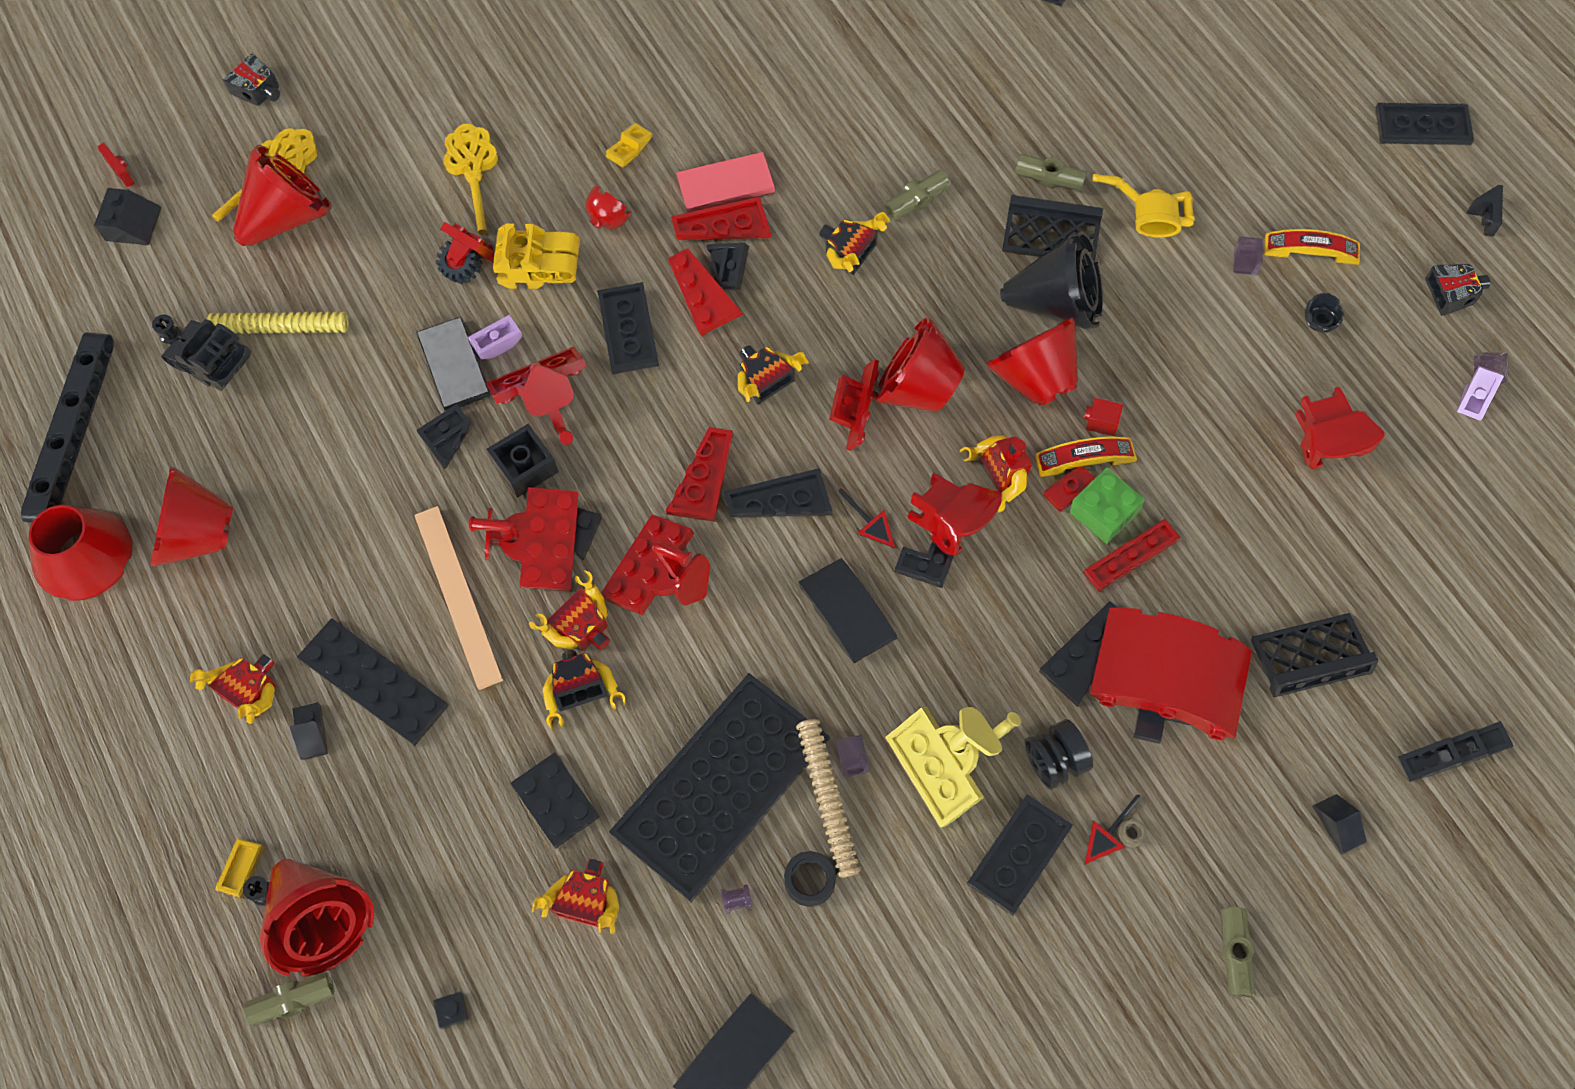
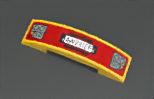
(1312, 242)
(1083, 453)

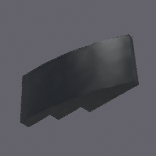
(848, 610)
(738, 1049)

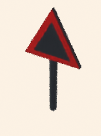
(876, 529)
(1101, 841)

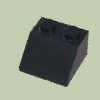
(126, 217)

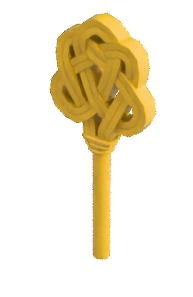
(294, 145)
(476, 156)

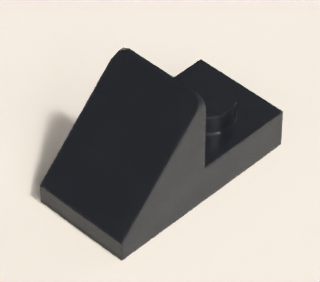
(1490, 208)
(309, 731)

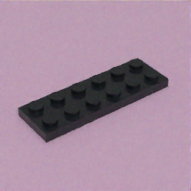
(373, 681)

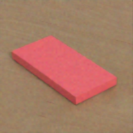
(725, 182)

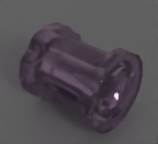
(736, 899)

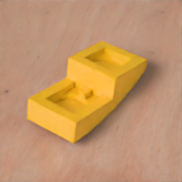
(630, 145)

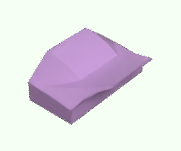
(496, 338)

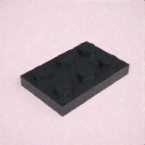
(555, 800)

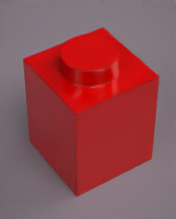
(1103, 416)

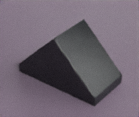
(1341, 822)

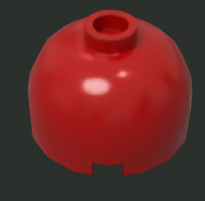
(605, 210)

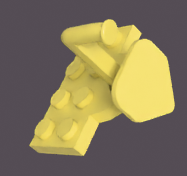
(936, 761)

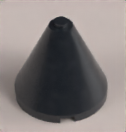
(1060, 284)

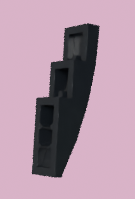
(1455, 751)

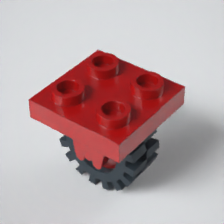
(462, 256)

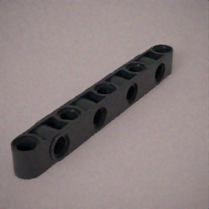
(68, 425)

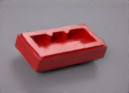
(116, 163)
(1069, 487)

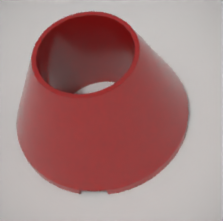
(921, 371)
(87, 566)

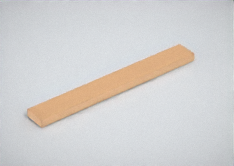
(458, 598)

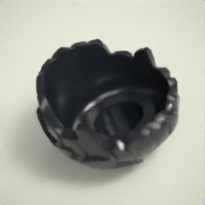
(1324, 313)

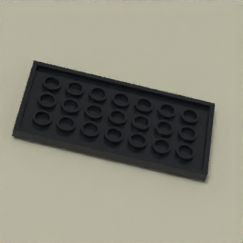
(716, 788)

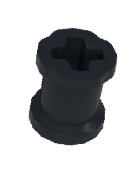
(163, 331)
(257, 883)

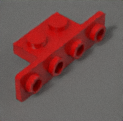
(852, 403)

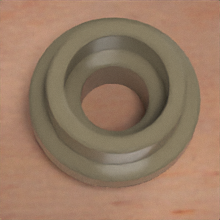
(1135, 826)

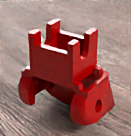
(1335, 430)
(954, 511)

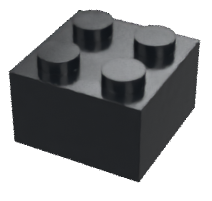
(522, 460)

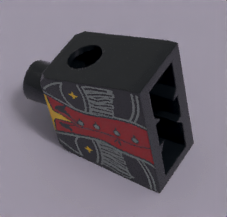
(252, 82)
(1455, 286)

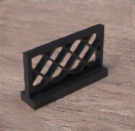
(1049, 211)
(1314, 675)

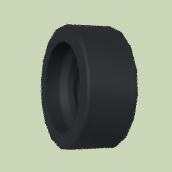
(815, 858)

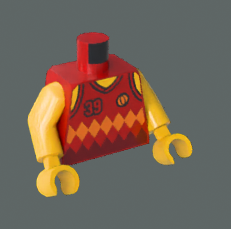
(1005, 463)
(577, 620)
(241, 685)
(582, 898)

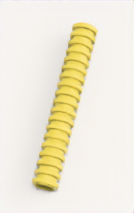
(282, 322)

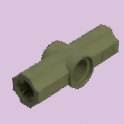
(1051, 172)
(917, 195)
(1239, 971)
(289, 999)

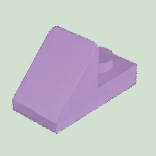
(1479, 392)

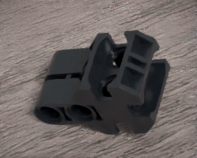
(207, 353)

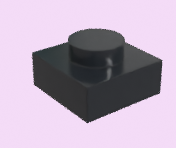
(451, 1010)

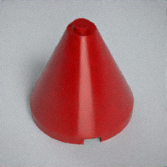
(275, 199)
(312, 919)

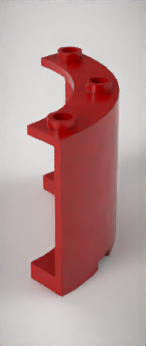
(1172, 670)

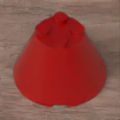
(1041, 364)
(189, 521)

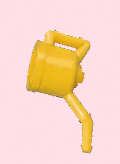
(1155, 210)

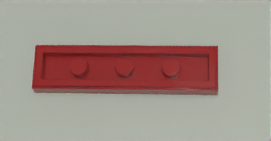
(1131, 555)

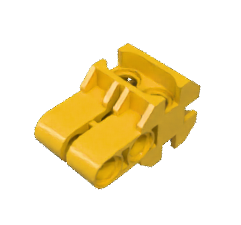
(541, 254)

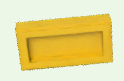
(239, 867)

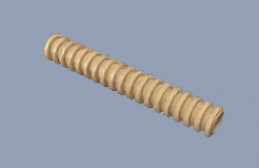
(828, 798)

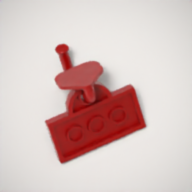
(542, 387)
(537, 538)
(652, 563)

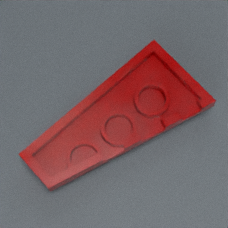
(728, 221)
(703, 295)
(702, 486)

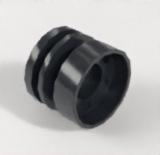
(1058, 754)

